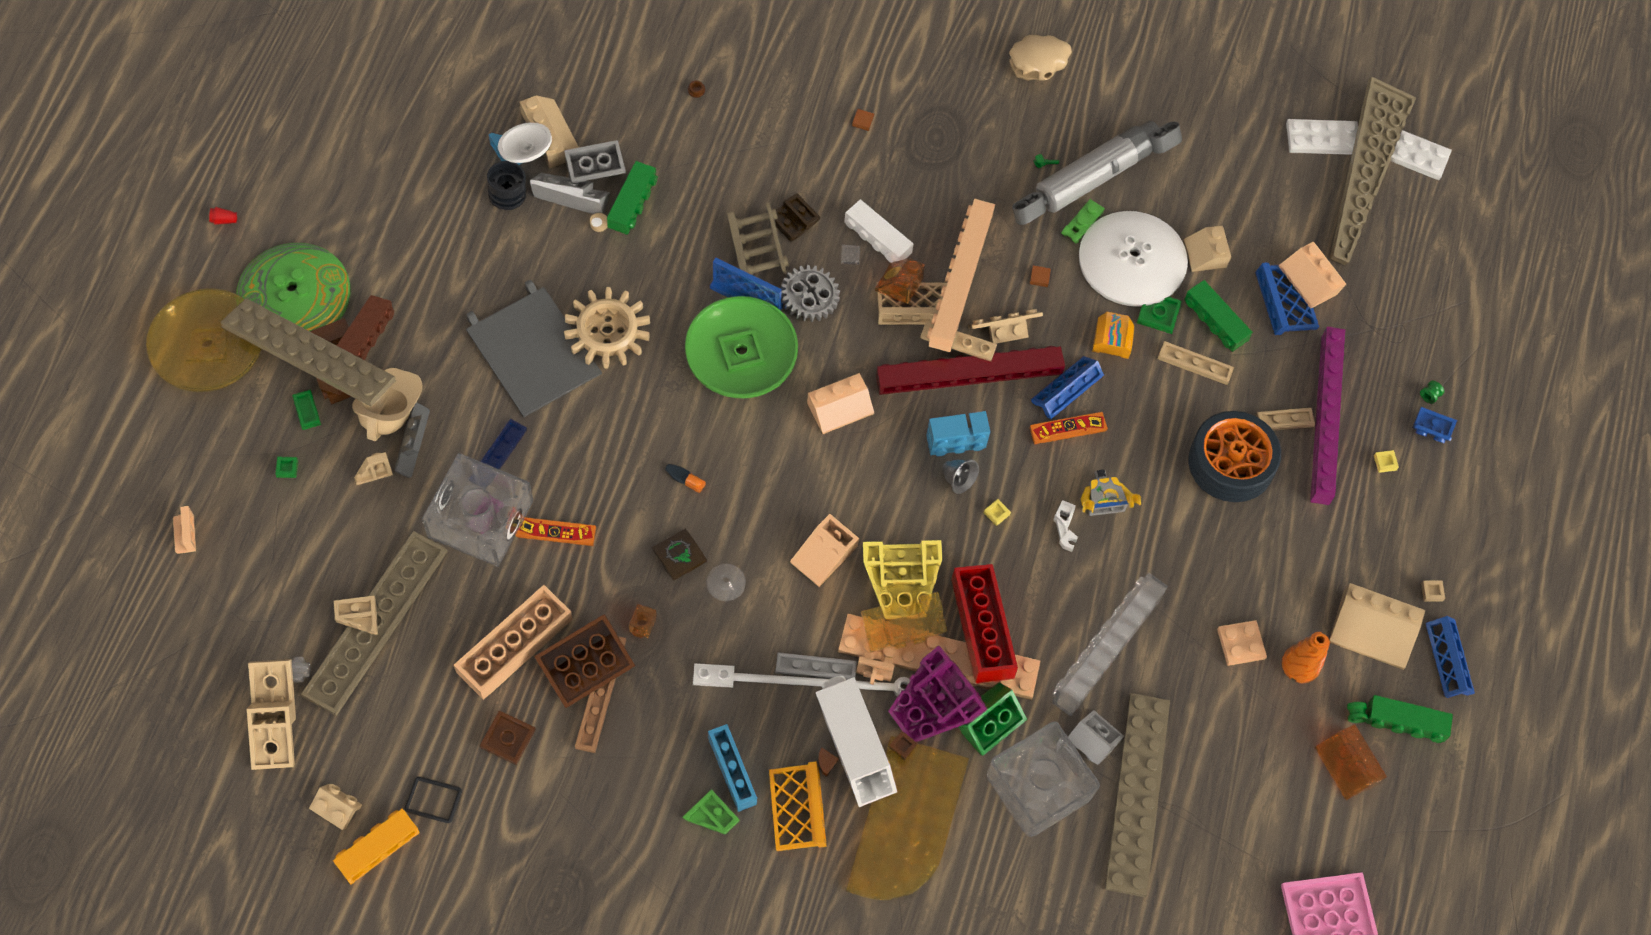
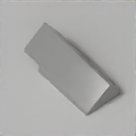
(573, 195)

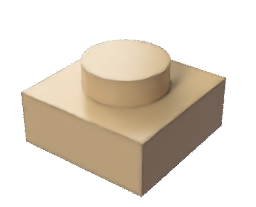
(1433, 591)

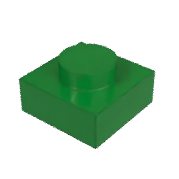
(286, 467)

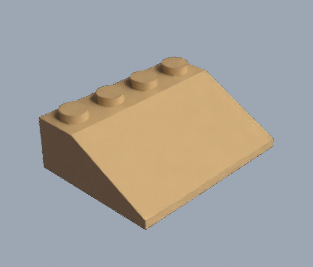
(1376, 626)

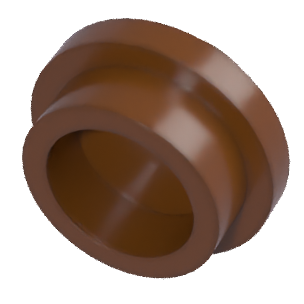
(696, 89)

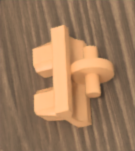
(875, 669)

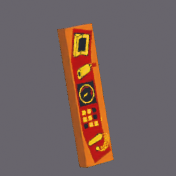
(1068, 428)
(557, 531)

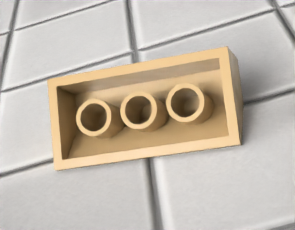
(546, 112)

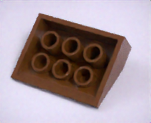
(585, 660)

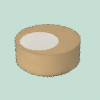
(598, 222)

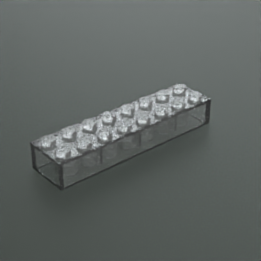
(1108, 643)

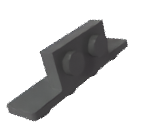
(412, 440)

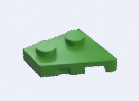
(712, 814)

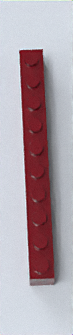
(969, 370)

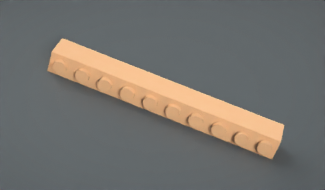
(961, 276)

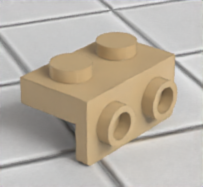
(335, 805)

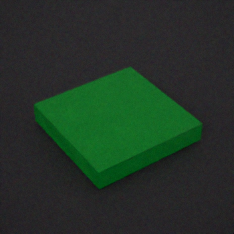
(1160, 315)

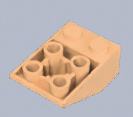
(825, 550)

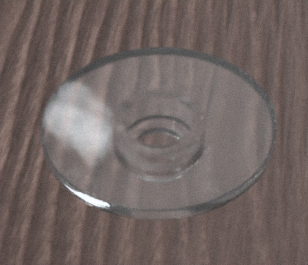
(726, 590)

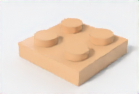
(1242, 643)

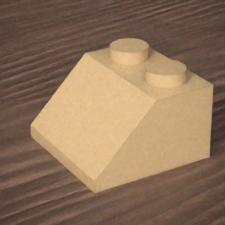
(1207, 249)

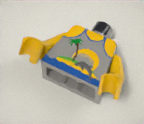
(1107, 495)

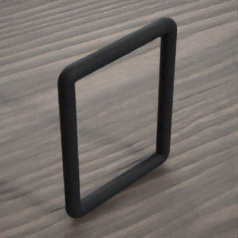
(438, 784)

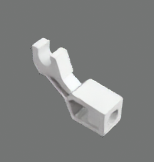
(1065, 509)

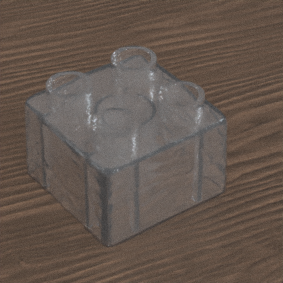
(1042, 779)

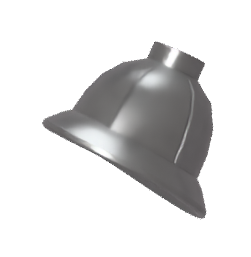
(961, 474)

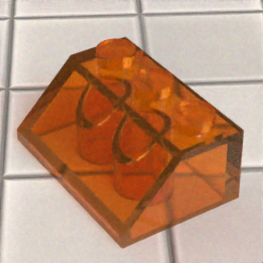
(1351, 762)

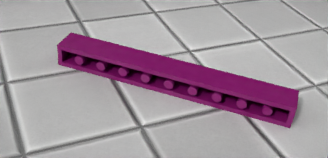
(1327, 416)

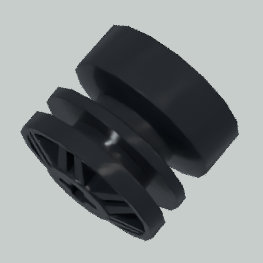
(506, 185)

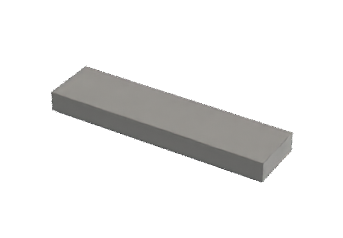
(814, 666)

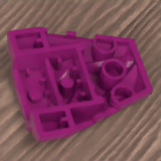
(936, 698)

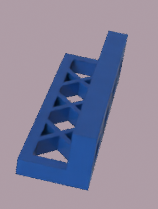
(1069, 388)
(1457, 656)

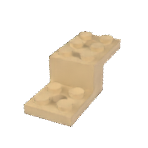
(271, 714)

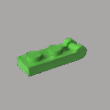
(1083, 220)

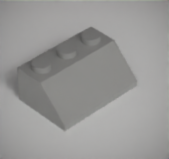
(594, 161)

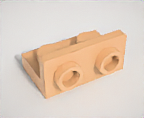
(184, 531)

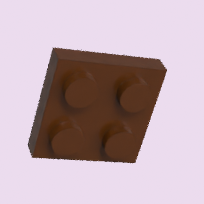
(507, 737)

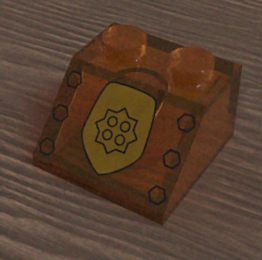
(901, 279)

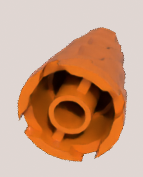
(1306, 658)

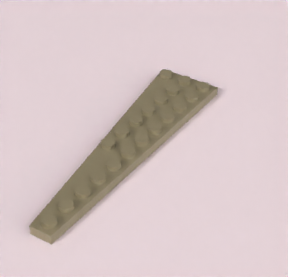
(1375, 141)

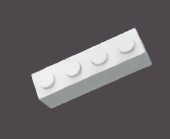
(878, 232)

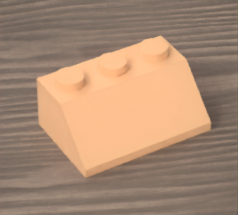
(1312, 275)
(840, 403)

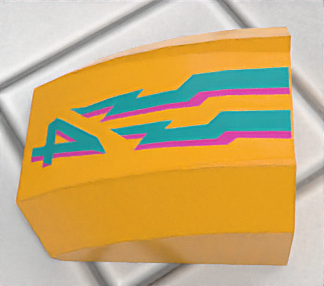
(1114, 335)

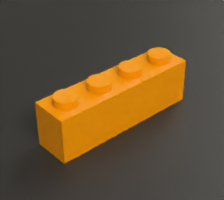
(376, 845)

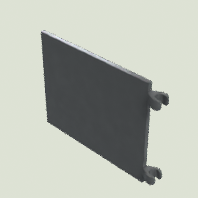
(530, 350)

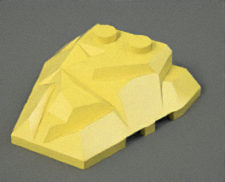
(902, 574)

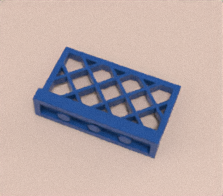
(736, 286)
(1273, 302)

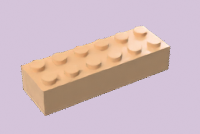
(513, 642)

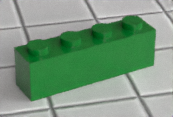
(631, 198)
(1218, 316)
(1409, 719)

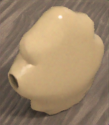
(1039, 57)

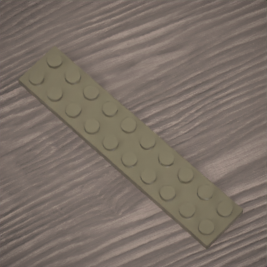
(308, 352)
(358, 649)
(1137, 795)

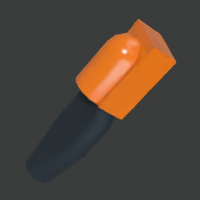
(685, 477)

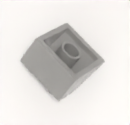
(1095, 737)

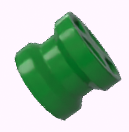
(1432, 391)
(1357, 712)

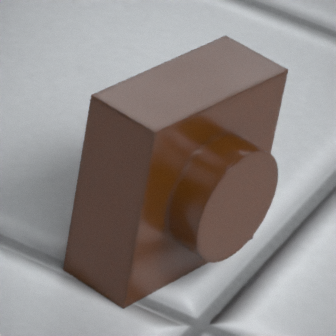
(903, 745)

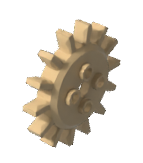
(593, 318)

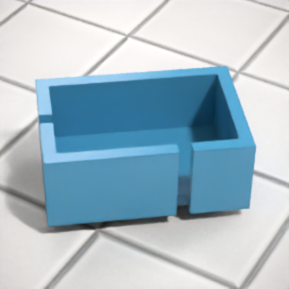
(953, 435)

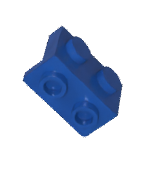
(1434, 424)

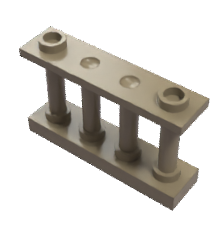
(740, 239)

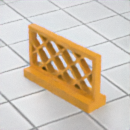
(815, 806)

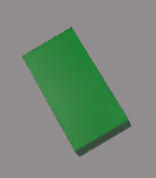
(306, 409)

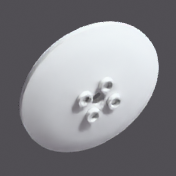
(1127, 278)

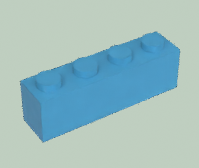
(732, 768)

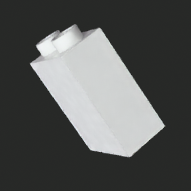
(856, 740)

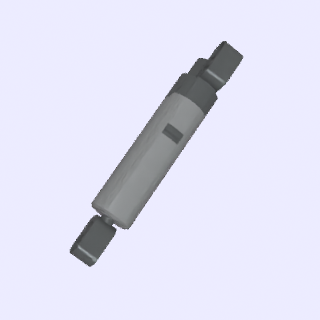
(1096, 168)

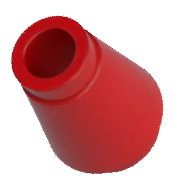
(222, 216)

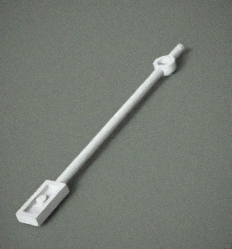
(724, 677)

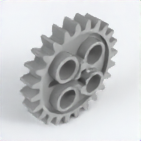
(810, 293)

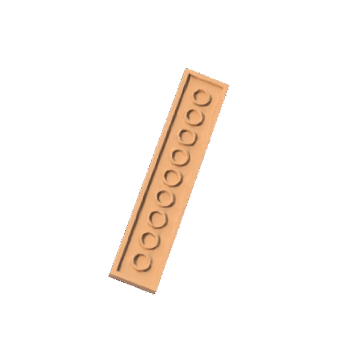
(855, 644)

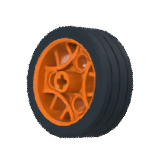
(1234, 456)

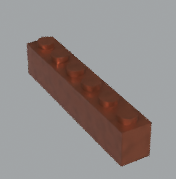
(364, 331)

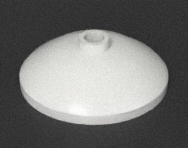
(525, 142)

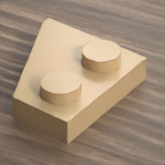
(373, 468)
(357, 613)

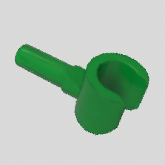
(1041, 162)

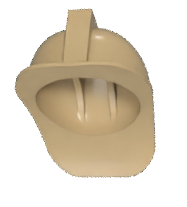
(392, 408)

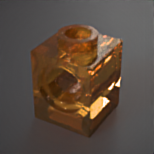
(642, 613)

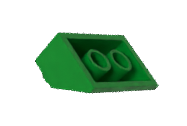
(997, 722)

